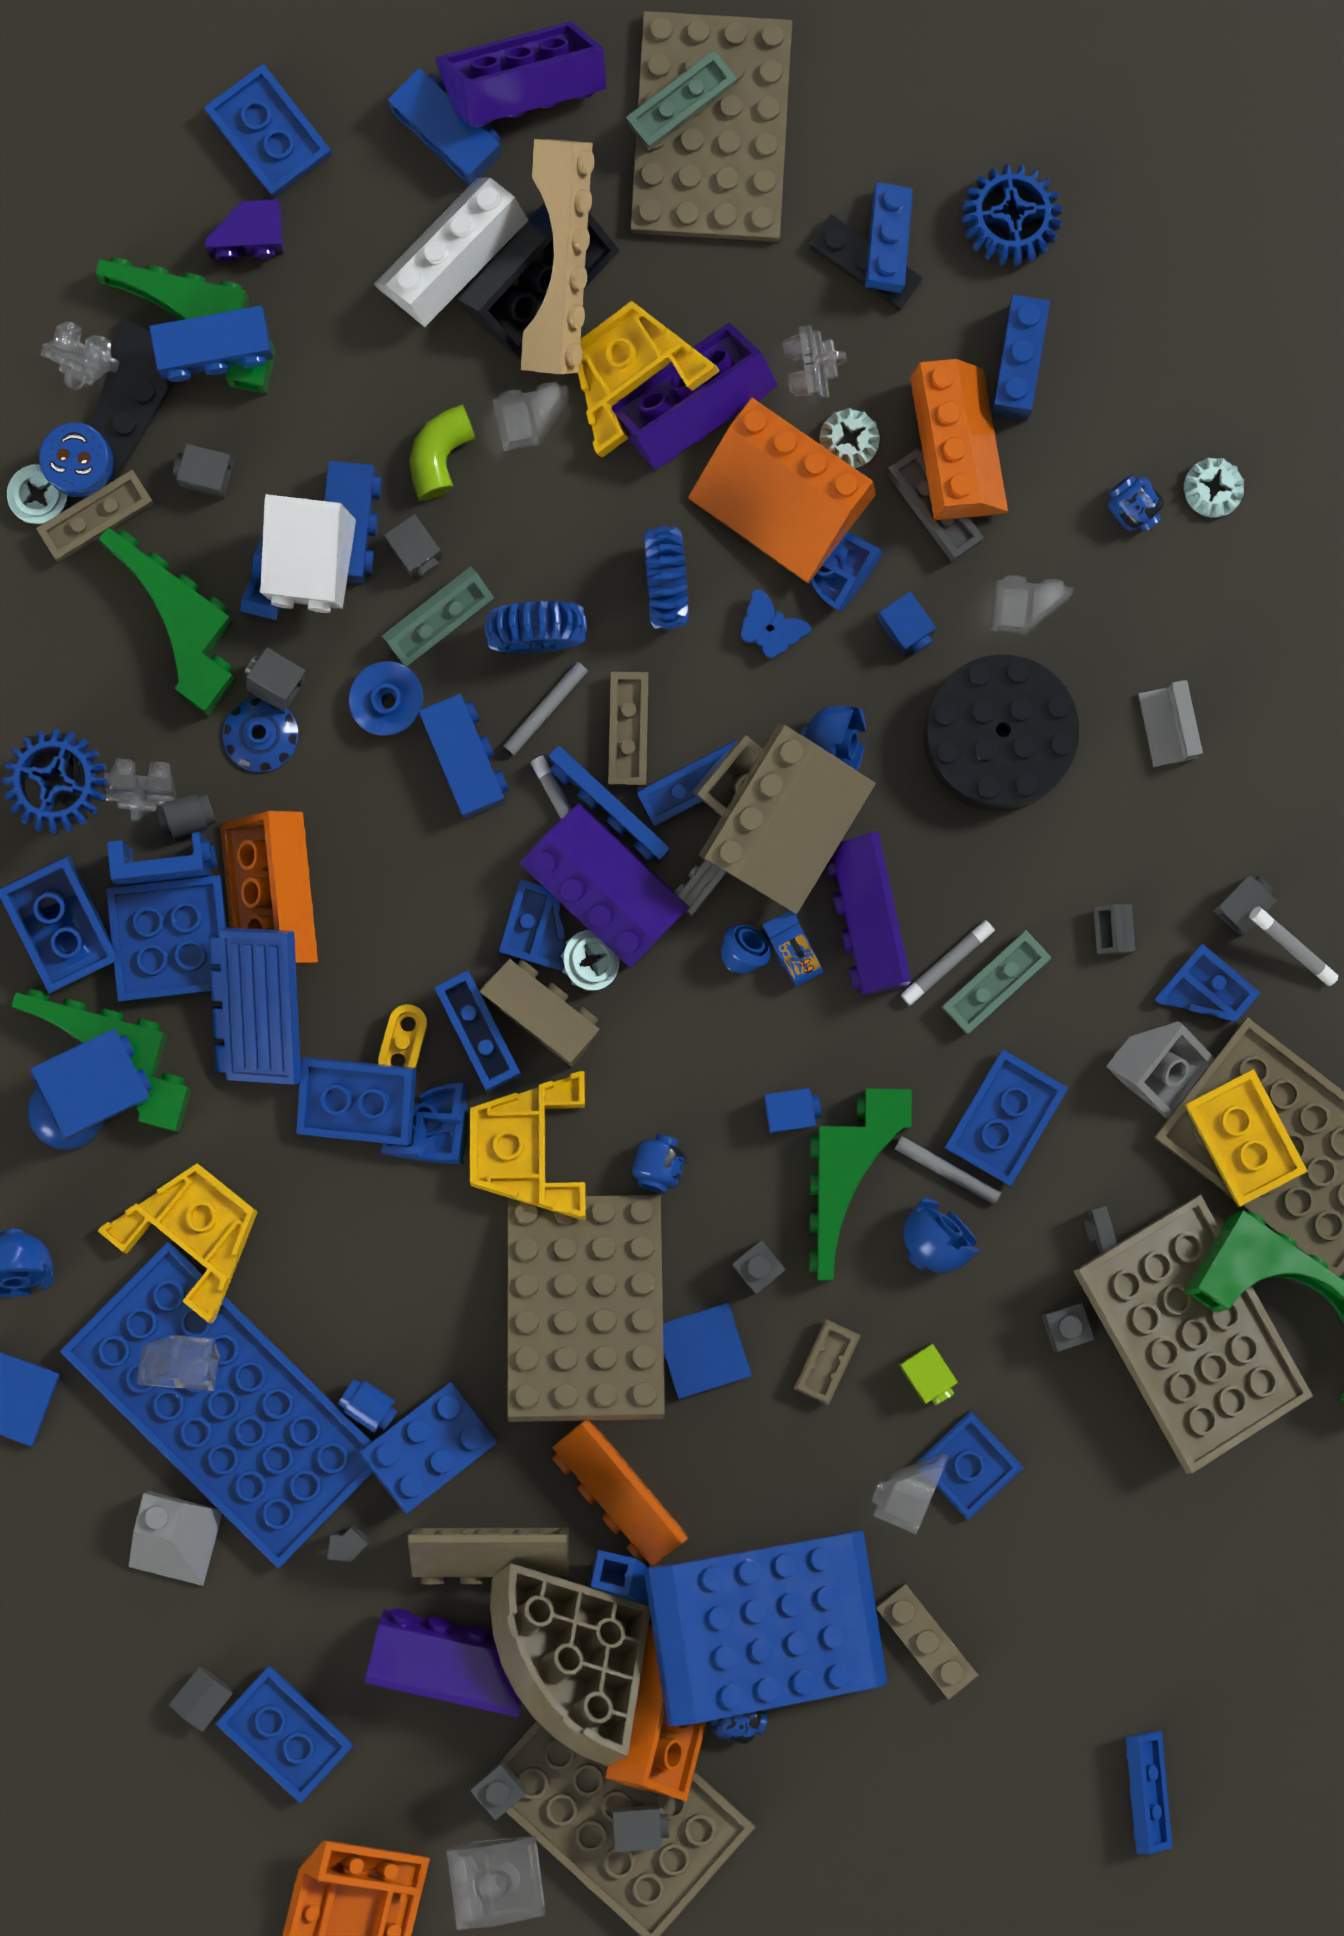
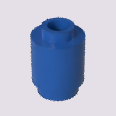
(368, 1405)

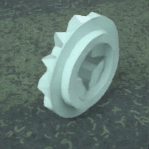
(854, 421)
(19, 494)
(1198, 494)
(604, 968)

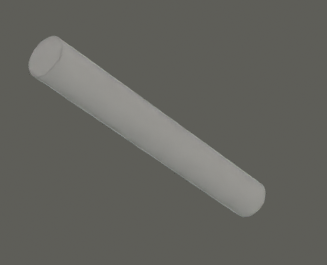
(545, 708)
(947, 1170)

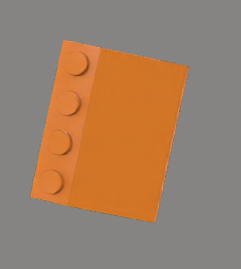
(781, 490)

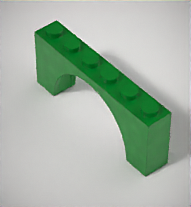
(1251, 1252)

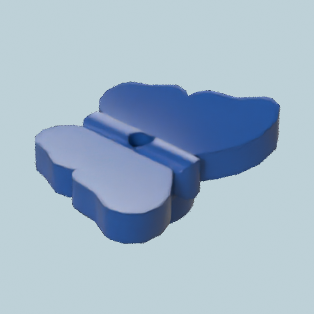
(760, 616)

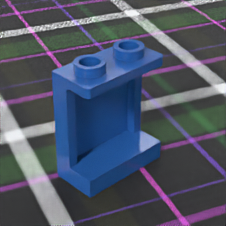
(127, 872)
(90, 1083)

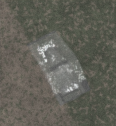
(908, 1493)

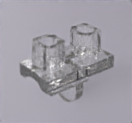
(809, 348)
(79, 361)
(137, 791)

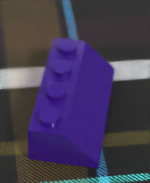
(523, 73)
(669, 417)
(604, 885)
(869, 916)
(440, 1662)

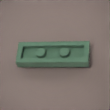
(681, 100)
(438, 616)
(996, 982)

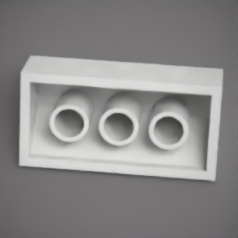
(453, 250)

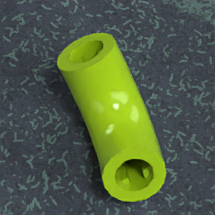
(431, 452)

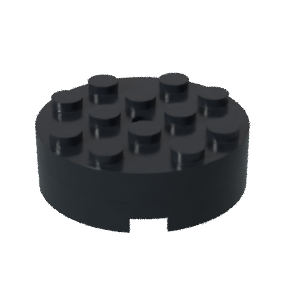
(1007, 696)

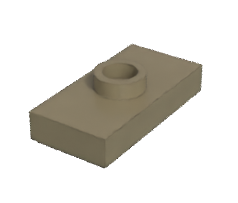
(827, 1362)

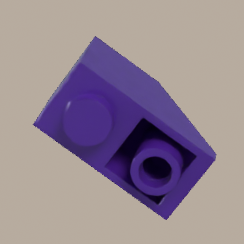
(247, 231)

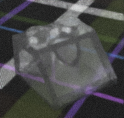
(495, 1882)

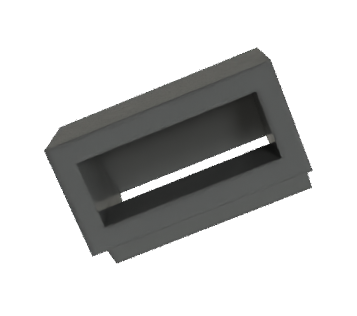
(1114, 929)
(347, 1545)
(201, 1698)

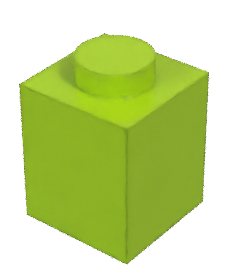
(929, 1375)

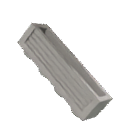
(701, 884)

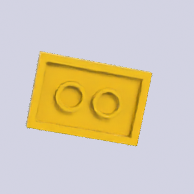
(1245, 1138)

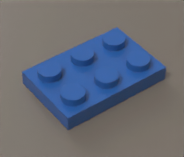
(268, 130)
(356, 1101)
(1006, 1118)
(427, 1448)
(285, 1734)

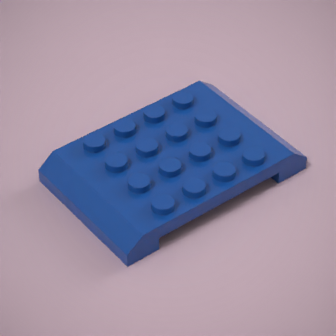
(765, 1628)

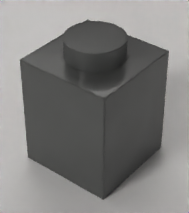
(203, 470)
(414, 547)
(274, 679)
(1242, 900)
(758, 1267)
(1067, 1327)
(498, 1789)
(639, 1828)

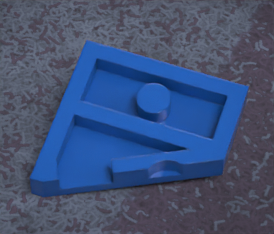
(534, 928)
(1208, 987)

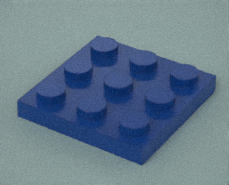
(164, 935)

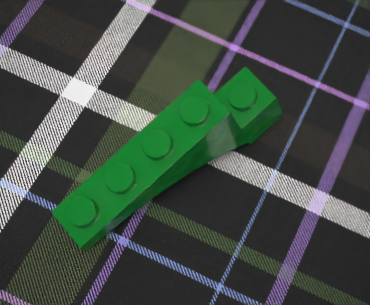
(186, 299)
(190, 620)
(168, 1095)
(842, 1161)

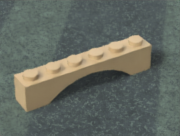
(563, 178)

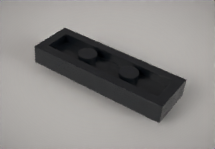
(849, 253)

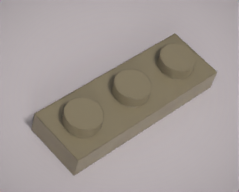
(94, 514)
(628, 729)
(926, 1641)

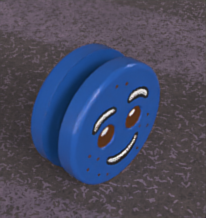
(76, 459)

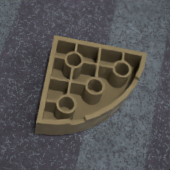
(571, 1657)

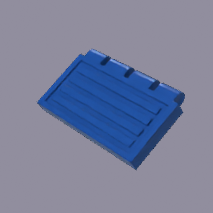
(258, 1005)

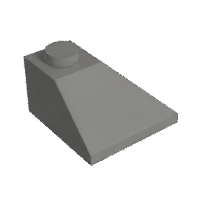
(1161, 1065)
(174, 1537)

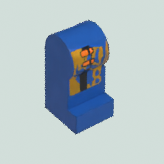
(792, 948)

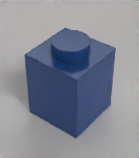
(907, 624)
(791, 1110)

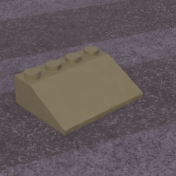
(787, 818)
(485, 1551)

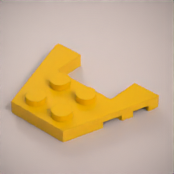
(622, 357)
(510, 1146)
(203, 1221)

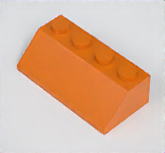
(958, 440)
(270, 877)
(620, 1492)
(659, 1755)

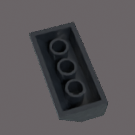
(517, 278)

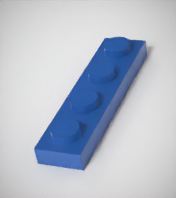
(595, 795)

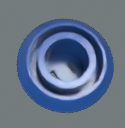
(744, 949)

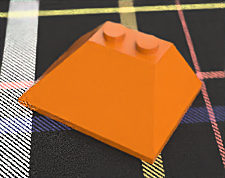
(356, 1892)

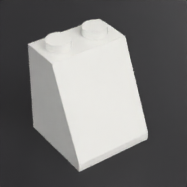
(305, 552)

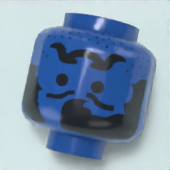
(1135, 503)
(659, 1164)
(740, 1727)

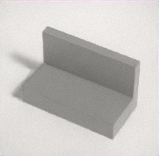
(1170, 724)

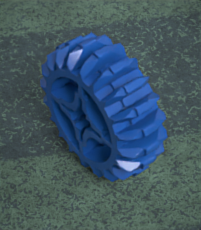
(997, 216)
(666, 577)
(535, 627)
(59, 764)

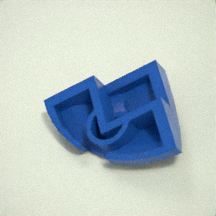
(846, 571)
(436, 1127)

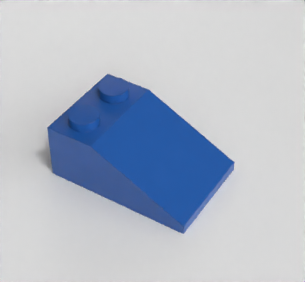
(58, 923)

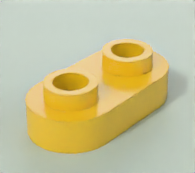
(403, 1042)

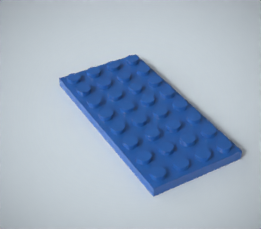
(258, 1444)

